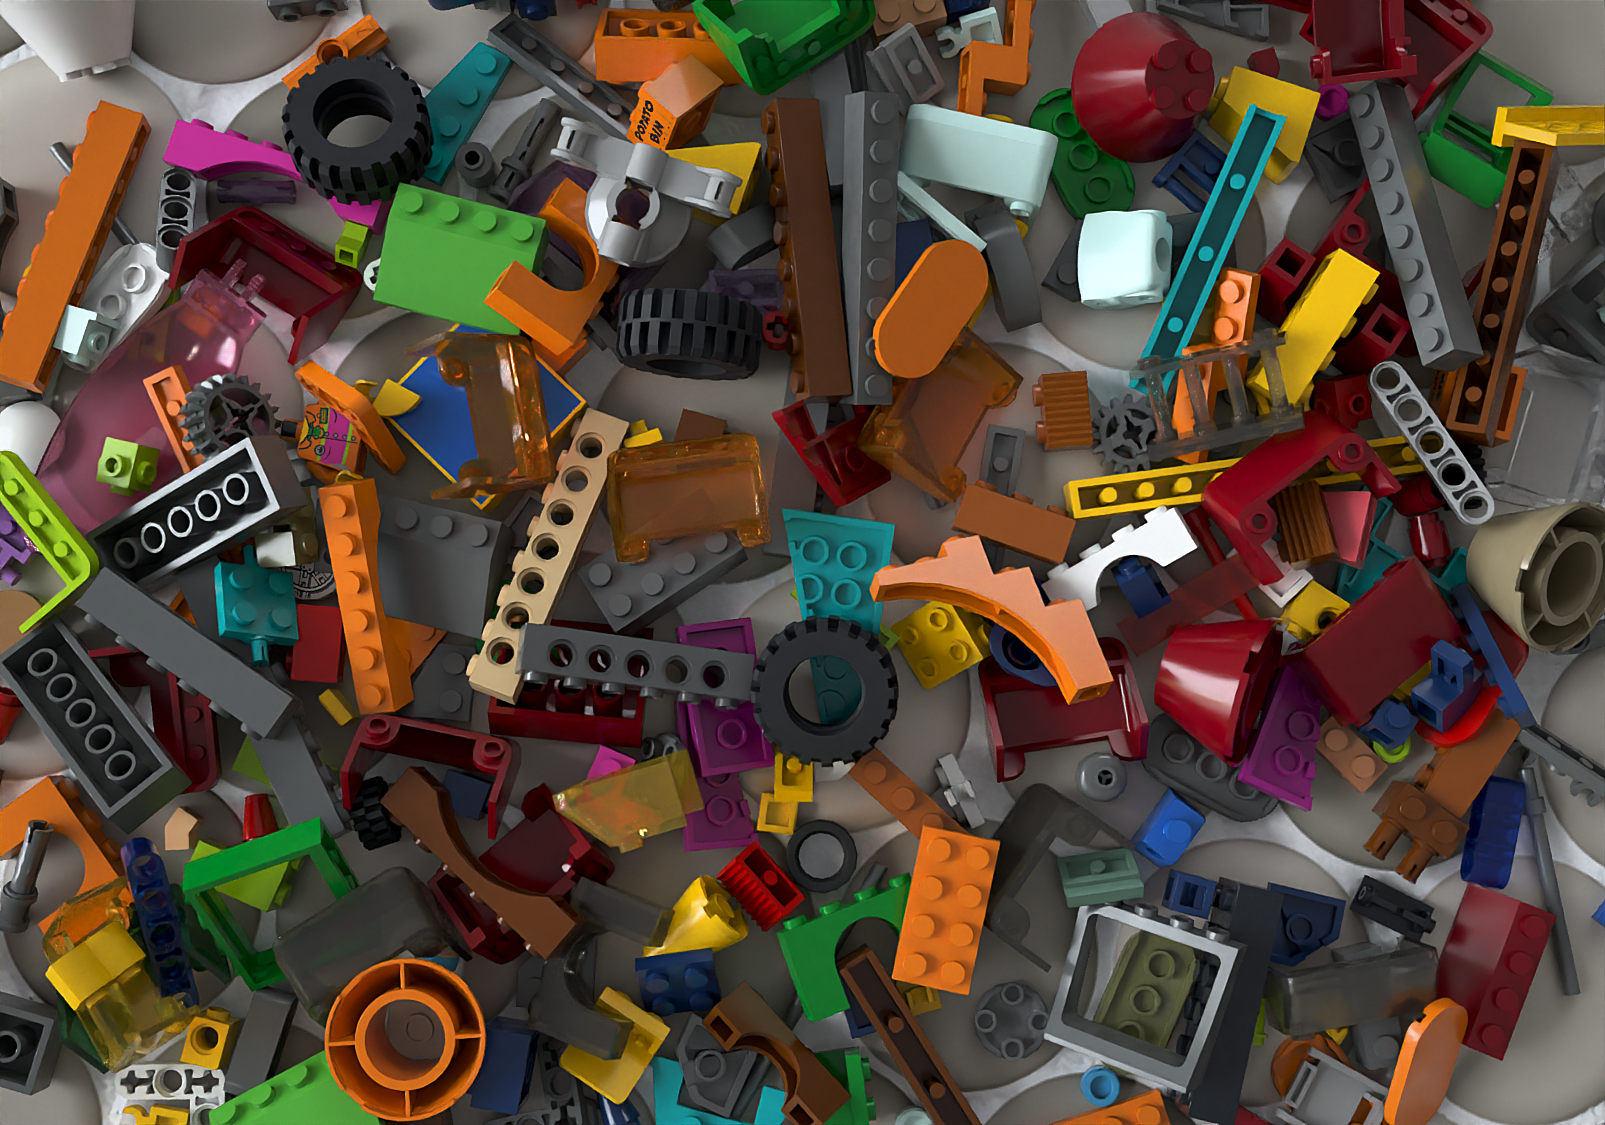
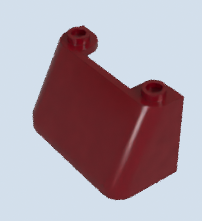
(1359, 41)
(1375, 642)
(538, 855)

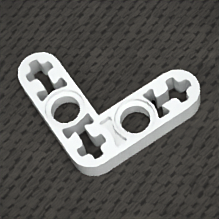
(200, 1098)

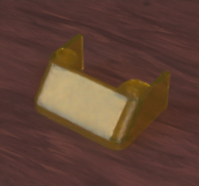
(634, 800)
(133, 1016)

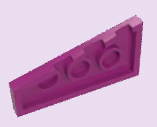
(1285, 742)
(726, 812)

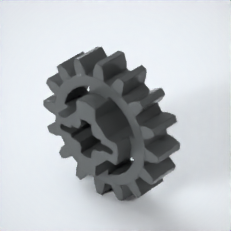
(1125, 421)

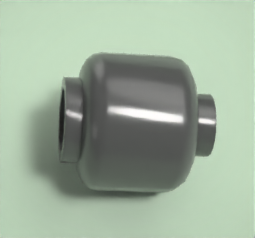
(1087, 777)

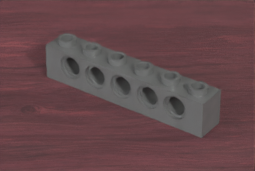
(732, 669)

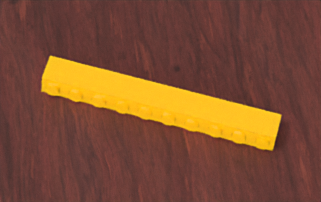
(1184, 484)

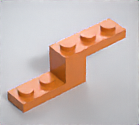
(996, 66)
(1231, 324)

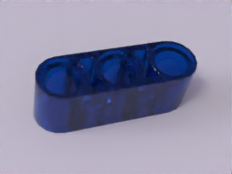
(1493, 833)

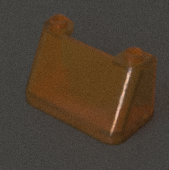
(938, 416)

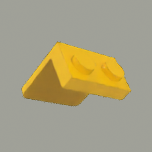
(942, 641)
(618, 1077)

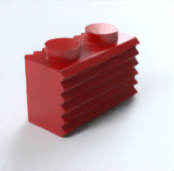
(760, 886)

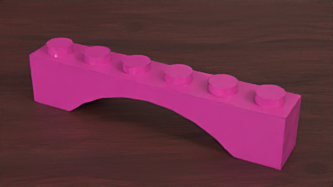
(217, 154)

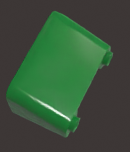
(781, 38)

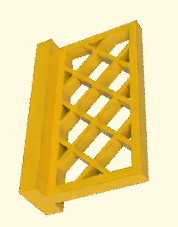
(1550, 125)

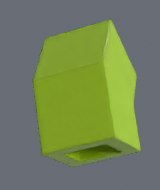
(352, 244)

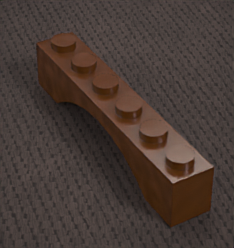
(427, 811)

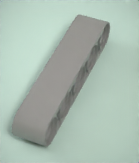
(1426, 425)

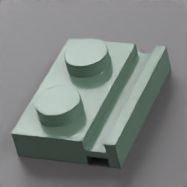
(1099, 877)

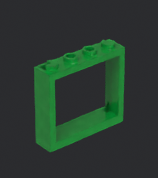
(204, 874)

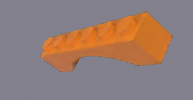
(351, 528)

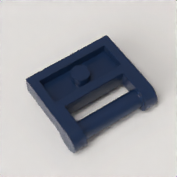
(1200, 162)

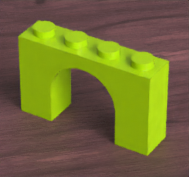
(267, 887)

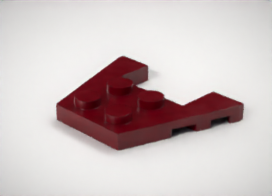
(833, 453)

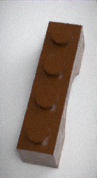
(747, 1022)

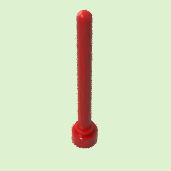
(1199, 525)

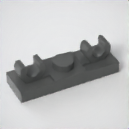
(1562, 760)

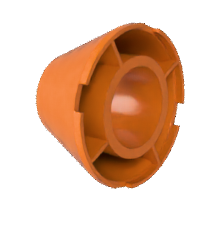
(369, 1065)

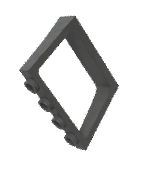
(1125, 1051)

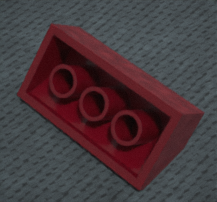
(1492, 964)

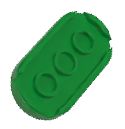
(1080, 171)

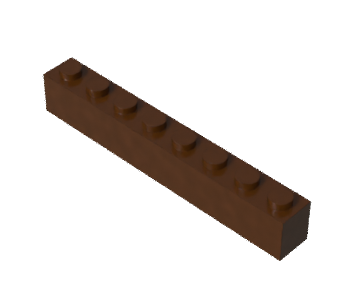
(806, 251)
(1504, 291)

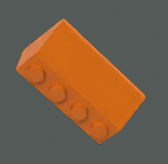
(645, 41)

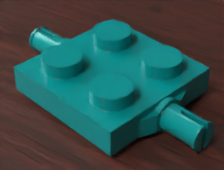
(255, 605)

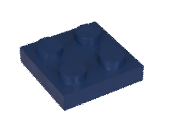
(678, 982)

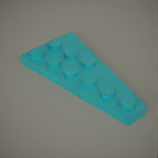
(833, 574)

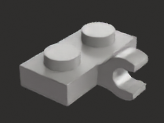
(960, 792)

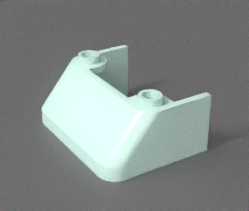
(978, 156)

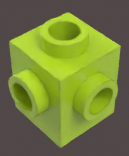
(127, 466)

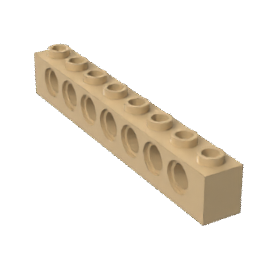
(592, 430)

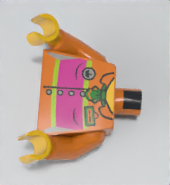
(329, 441)

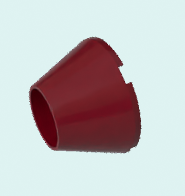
(1219, 681)

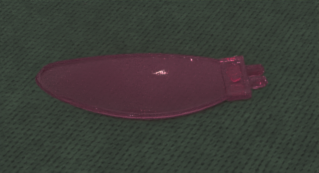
(202, 335)

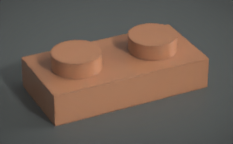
(1349, 755)

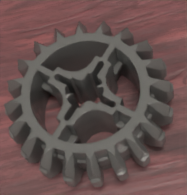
(209, 403)

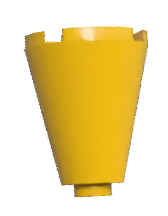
(702, 920)

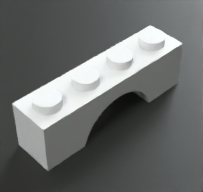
(1161, 539)

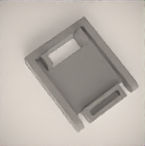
(1330, 1093)

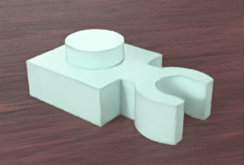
(975, 26)

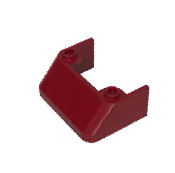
(1353, 235)
(297, 271)
(1240, 493)
(434, 744)

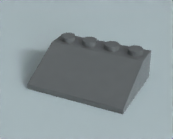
(439, 565)

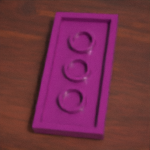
(725, 738)

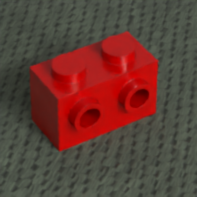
(320, 647)

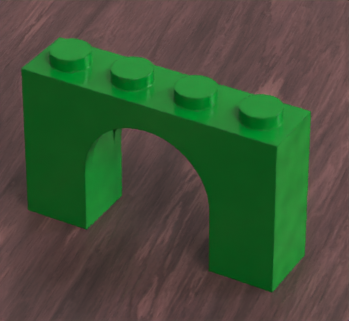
(811, 943)

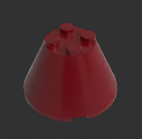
(1141, 87)

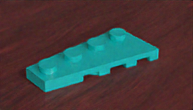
(460, 103)

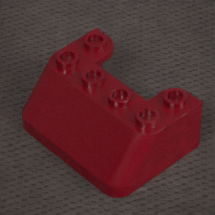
(179, 718)

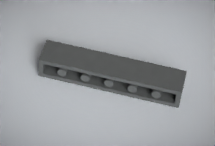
(188, 653)

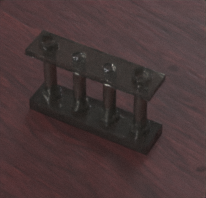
(1244, 423)

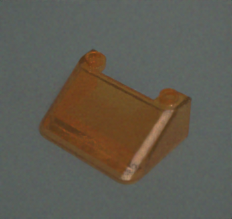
(686, 492)

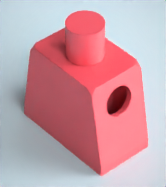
(1352, 523)

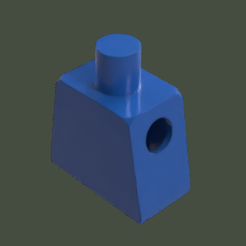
(1168, 829)

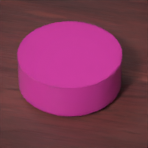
(1331, 102)

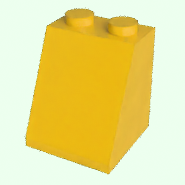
(1239, 89)
(738, 159)

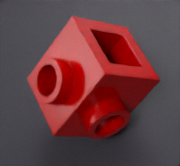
(1344, 398)

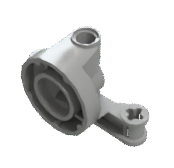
(632, 166)

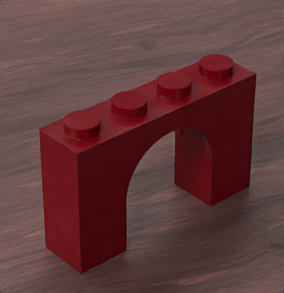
(1369, 341)

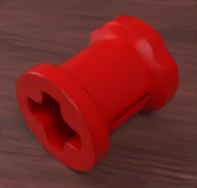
(769, 324)

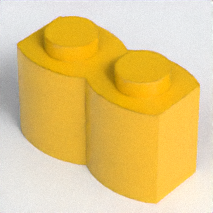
(96, 965)

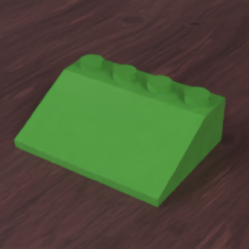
(448, 254)
(295, 1097)

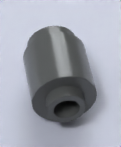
(476, 165)

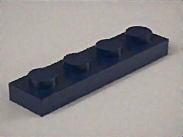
(1496, 670)

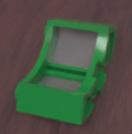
(1463, 124)

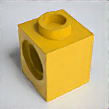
(199, 1050)

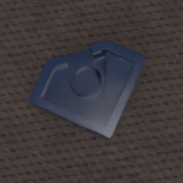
(1305, 924)

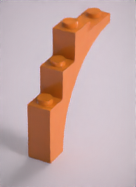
(1010, 597)

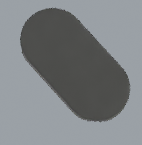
(1197, 773)

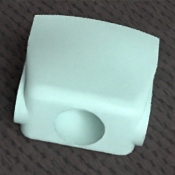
(1124, 259)

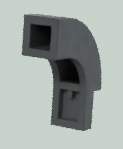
(1007, 266)

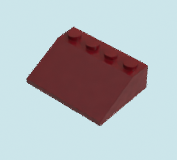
(569, 713)

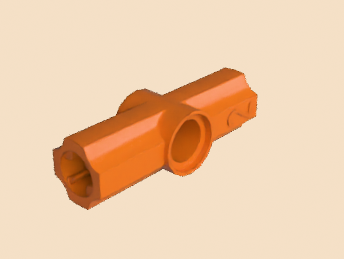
(361, 39)

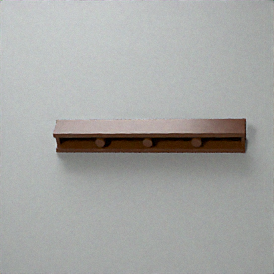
(904, 1038)

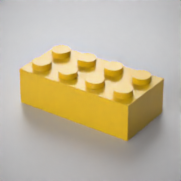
(1317, 322)

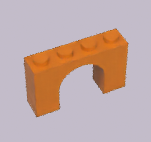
(541, 310)
(58, 803)

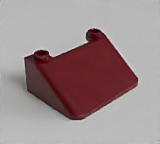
(1443, 39)
(1038, 718)

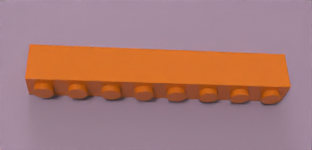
(71, 243)

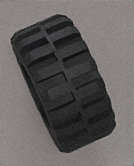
(349, 91)
(689, 334)
(825, 741)

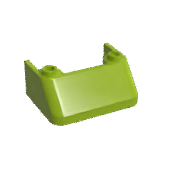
(51, 534)

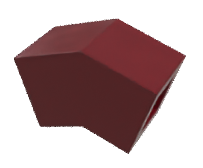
(1264, 62)

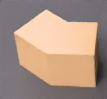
(182, 829)

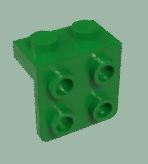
(852, 1073)

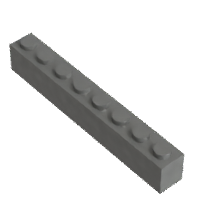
(1414, 228)
(868, 235)
(292, 759)

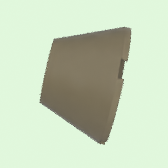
(1543, 572)

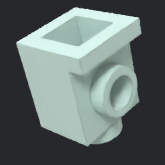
(84, 335)

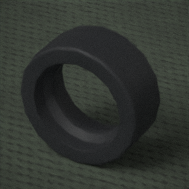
(818, 884)

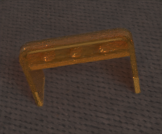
(503, 408)

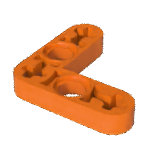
(357, 410)

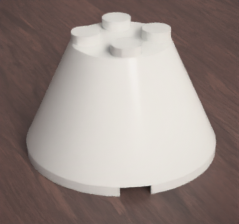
(74, 34)

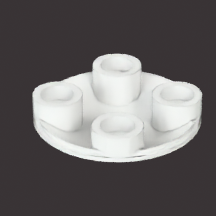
(27, 431)

